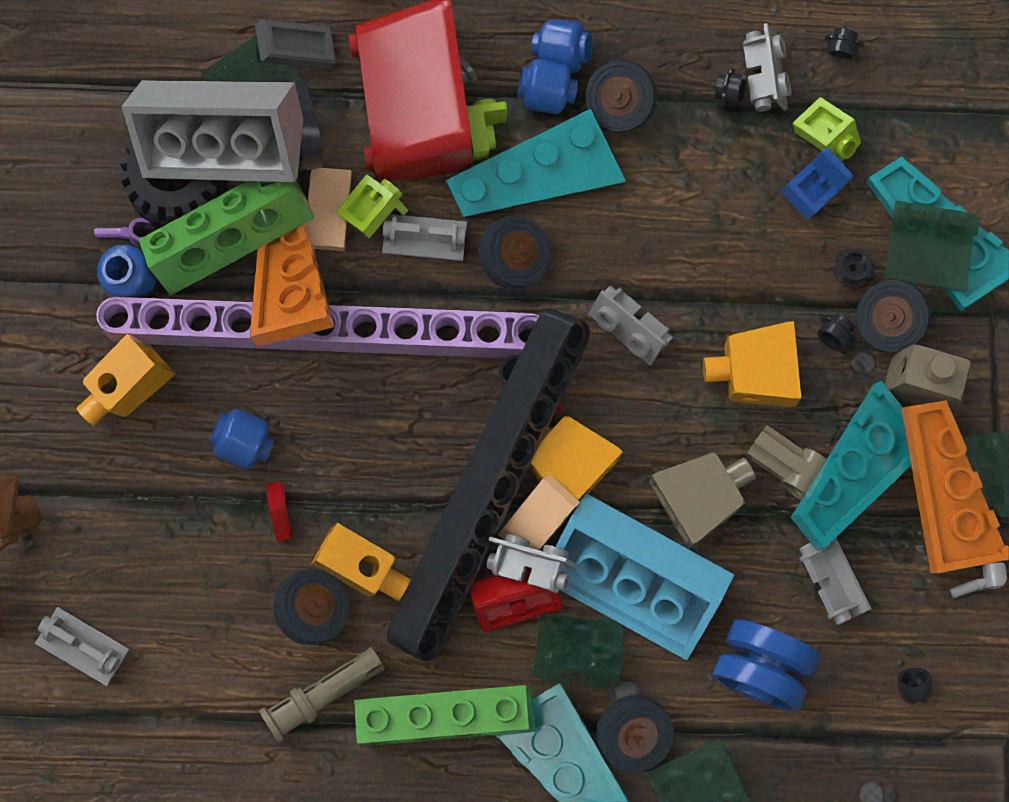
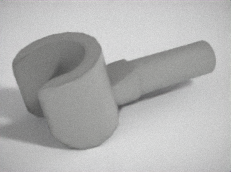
(993, 578)

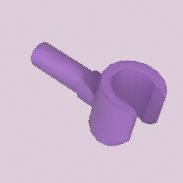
(124, 232)

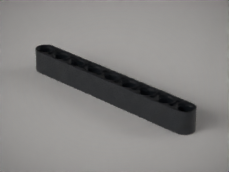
(488, 484)

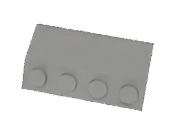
(216, 130)

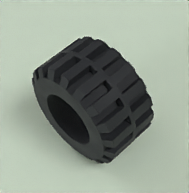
(161, 205)

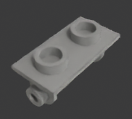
(773, 83)
(424, 237)
(643, 337)
(547, 566)
(837, 581)
(81, 645)

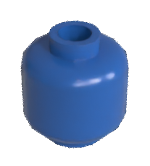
(564, 43)
(546, 86)
(125, 272)
(241, 439)

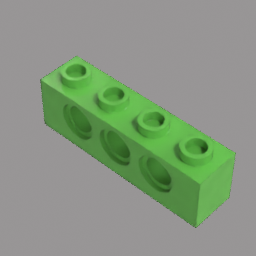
(223, 231)
(444, 715)

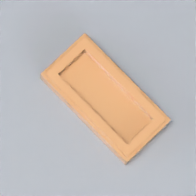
(326, 194)
(541, 513)

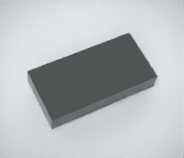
(295, 44)

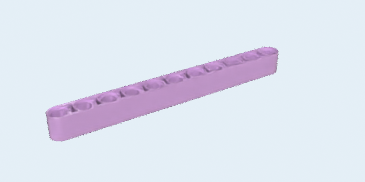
(342, 338)

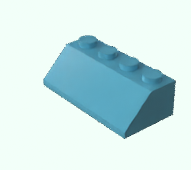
(641, 577)

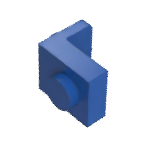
(817, 183)

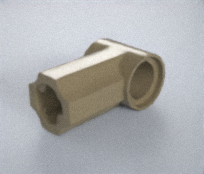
(786, 461)

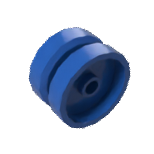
(766, 665)

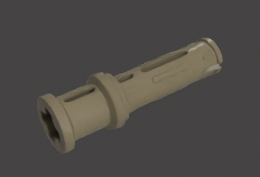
(304, 703)

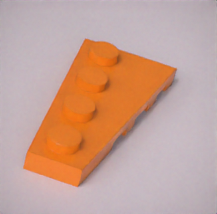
(288, 290)
(951, 505)

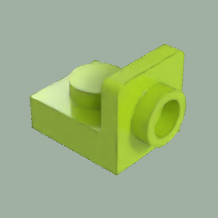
(828, 128)
(482, 137)
(371, 204)

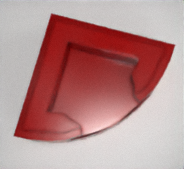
(278, 511)

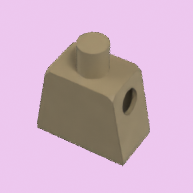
(928, 377)
(701, 494)

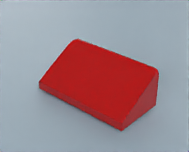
(508, 601)

